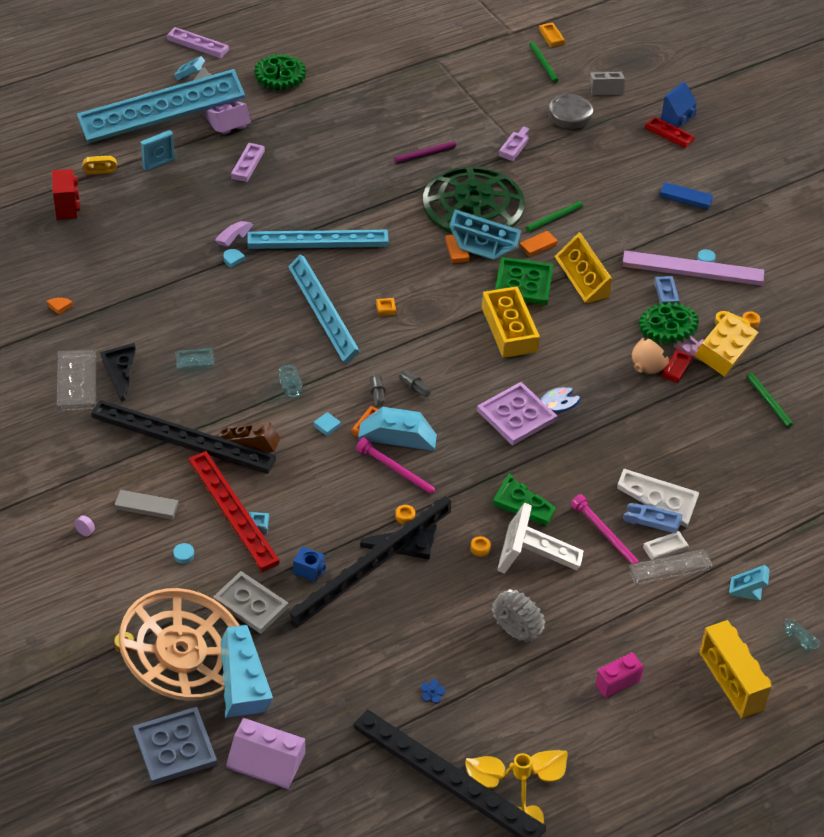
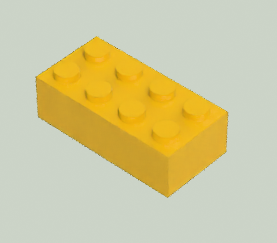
(510, 322)
(735, 669)

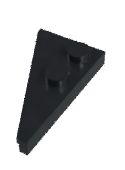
(119, 367)
(420, 547)

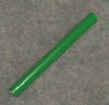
(543, 61)
(554, 216)
(769, 399)

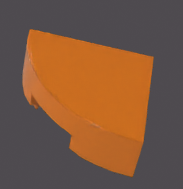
(59, 305)

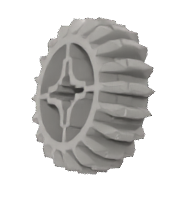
(518, 615)

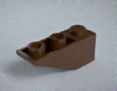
(257, 436)

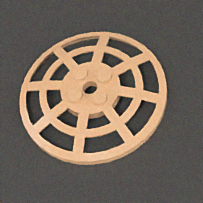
(175, 636)

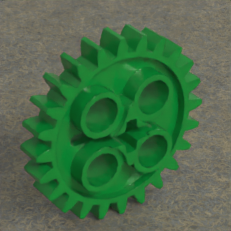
(270, 69)
(668, 323)

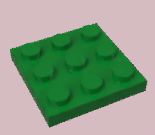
(530, 277)

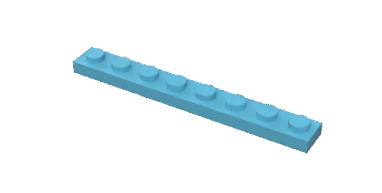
(317, 239)
(324, 309)

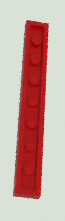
(234, 512)

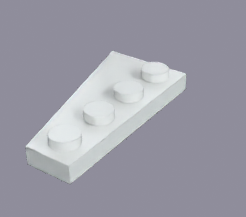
(659, 494)

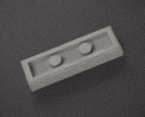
(146, 504)

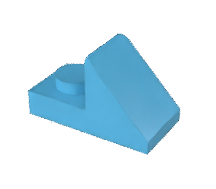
(750, 583)

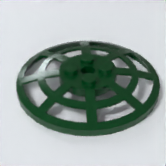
(481, 201)

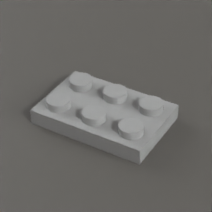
(251, 602)

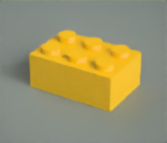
(726, 344)

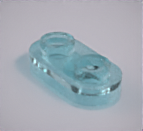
(290, 380)
(807, 640)

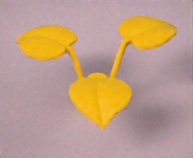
(548, 765)

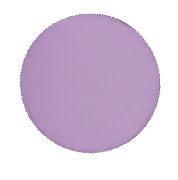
(84, 525)

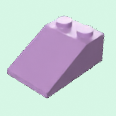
(227, 116)

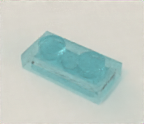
(194, 358)

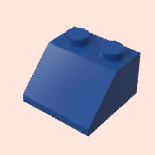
(679, 106)

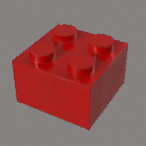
(65, 194)

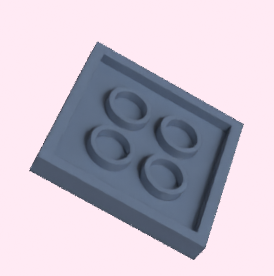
(174, 745)

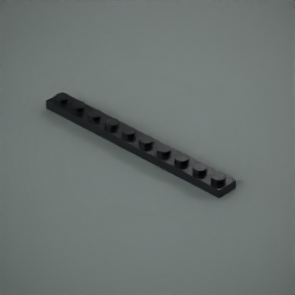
(184, 436)
(369, 562)
(448, 776)

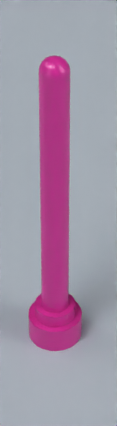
(365, 447)
(581, 504)

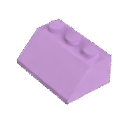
(266, 753)

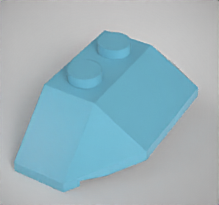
(482, 235)
(399, 429)

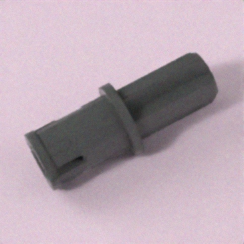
(415, 383)
(377, 390)

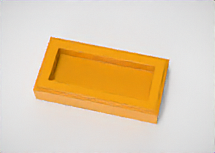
(551, 35)

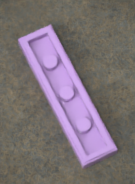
(197, 42)

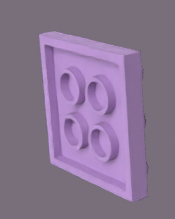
(516, 413)

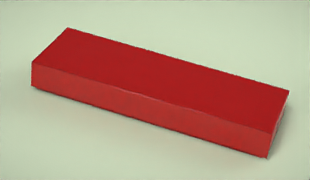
(669, 132)

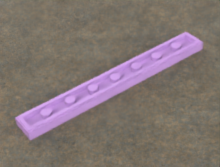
(693, 268)

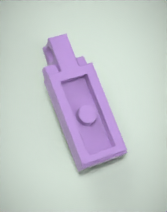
(514, 144)

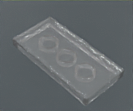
(76, 379)

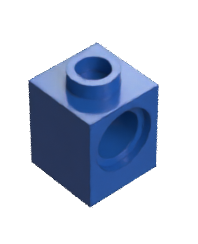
(309, 564)

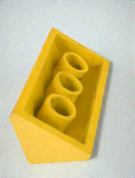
(584, 270)

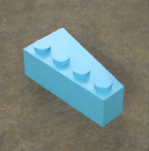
(243, 674)

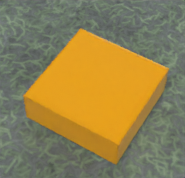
(386, 307)

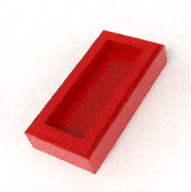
(677, 366)

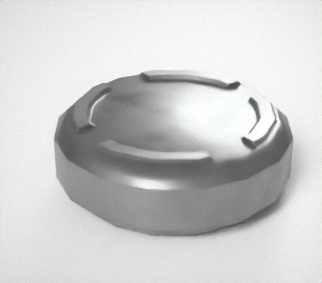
(570, 111)

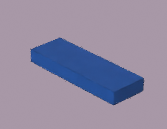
(686, 195)

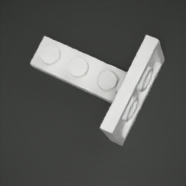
(521, 536)

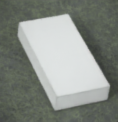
(666, 546)

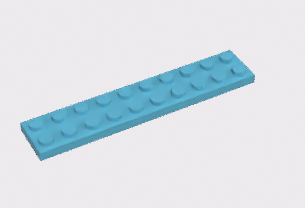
(160, 106)

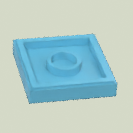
(157, 150)

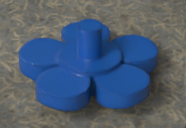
(432, 691)

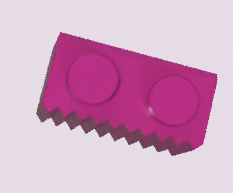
(619, 675)

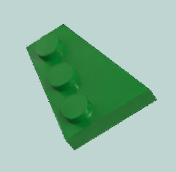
(513, 495)

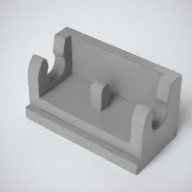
(607, 83)

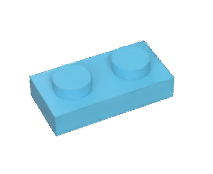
(191, 67)

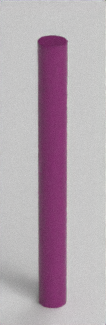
(424, 152)

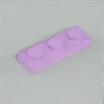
(247, 162)

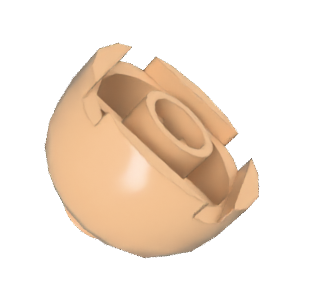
(648, 357)

